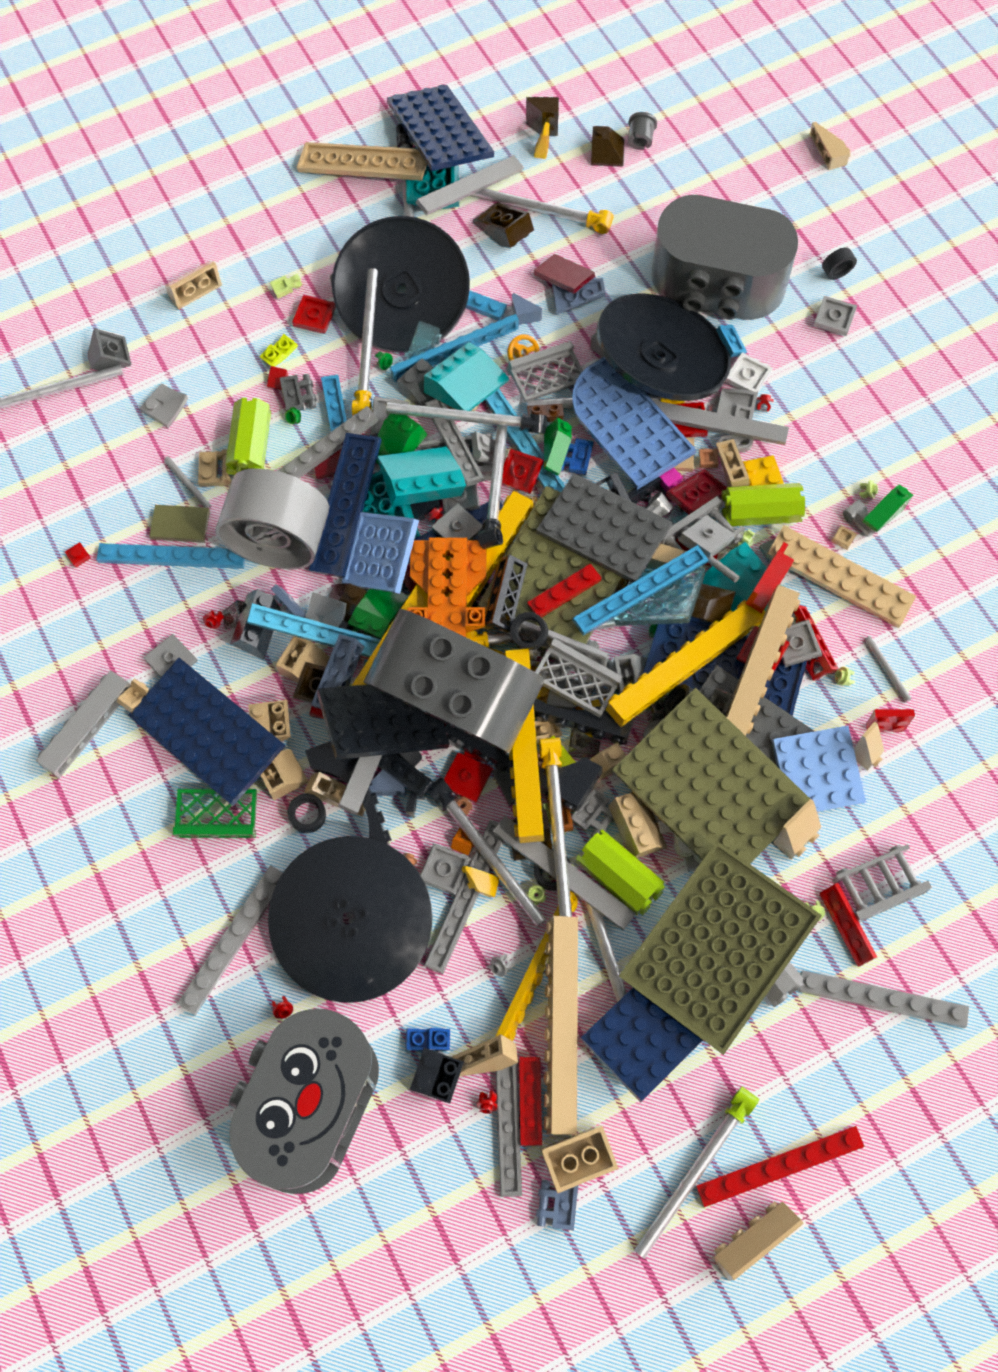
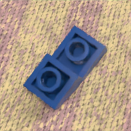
(433, 1039)

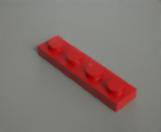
(564, 591)
(848, 925)
(530, 1101)

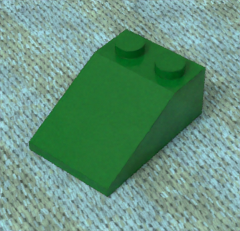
(399, 435)
(376, 612)

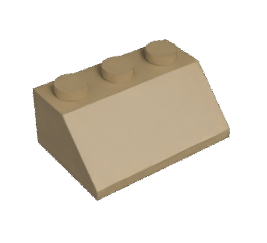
(194, 284)
(636, 825)
(579, 1158)

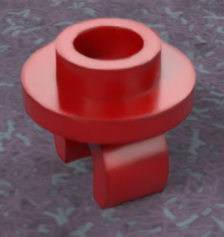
(764, 399)
(435, 515)
(213, 621)
(282, 1009)
(486, 1104)

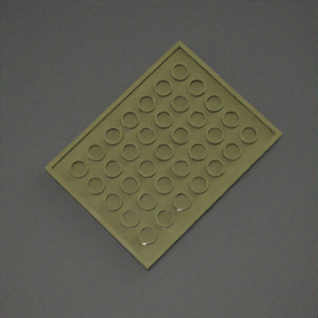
(549, 565)
(710, 781)
(720, 947)

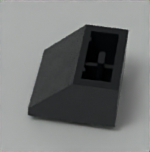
(436, 1076)

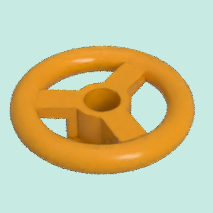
(516, 351)

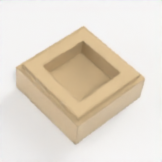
(844, 537)

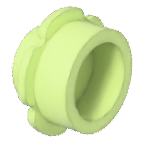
(541, 894)

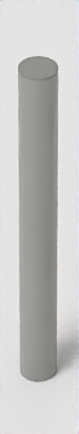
(190, 486)
(715, 563)
(887, 668)

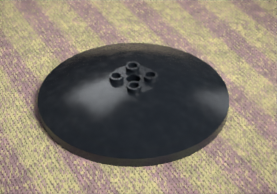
(406, 254)
(646, 326)
(388, 924)

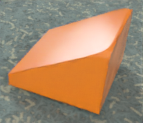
(461, 842)

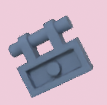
(285, 598)
(564, 1207)

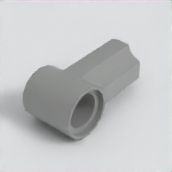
(659, 505)
(855, 514)

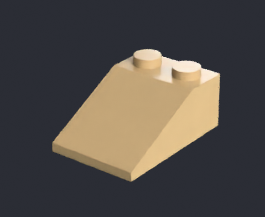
(799, 831)

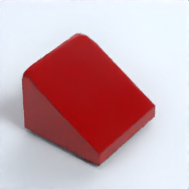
(275, 374)

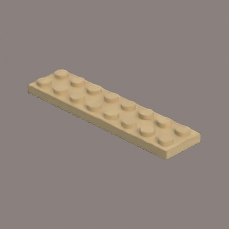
(362, 161)
(844, 577)

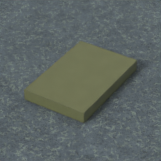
(179, 523)

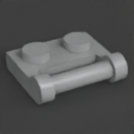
(483, 448)

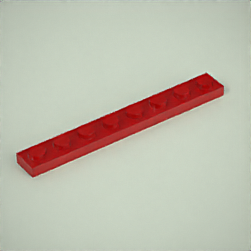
(779, 1166)

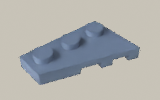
(566, 300)

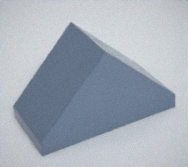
(525, 310)
(386, 785)

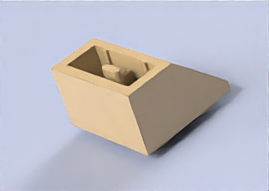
(297, 654)
(273, 717)
(283, 775)

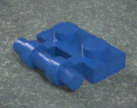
(580, 457)

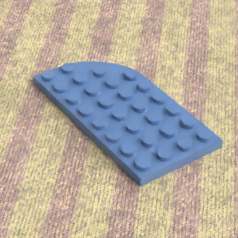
(627, 424)

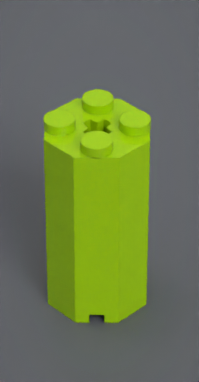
(248, 435)
(763, 504)
(620, 872)

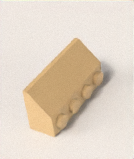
(756, 1240)

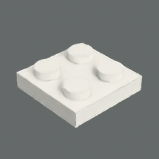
(748, 373)

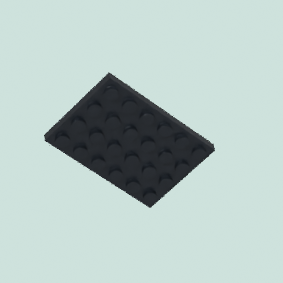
(373, 724)

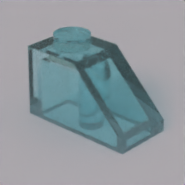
(424, 339)

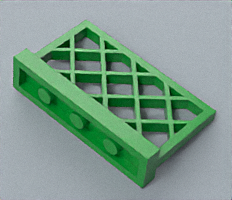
(214, 830)

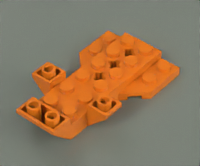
(467, 571)

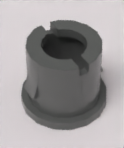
(641, 130)

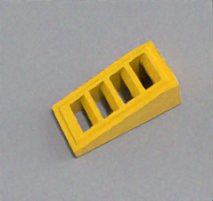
(542, 144)

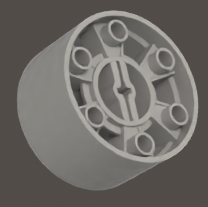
(274, 514)

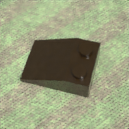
(505, 224)

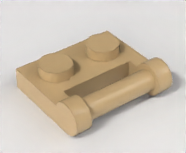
(209, 469)

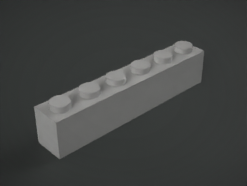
(83, 725)

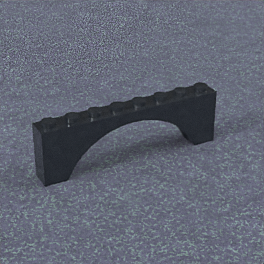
(584, 721)
(323, 760)
(574, 779)

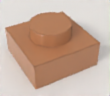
(708, 458)

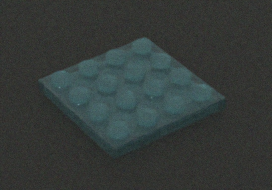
(668, 605)

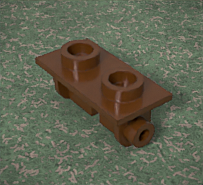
(552, 411)

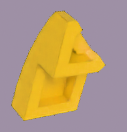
(481, 881)

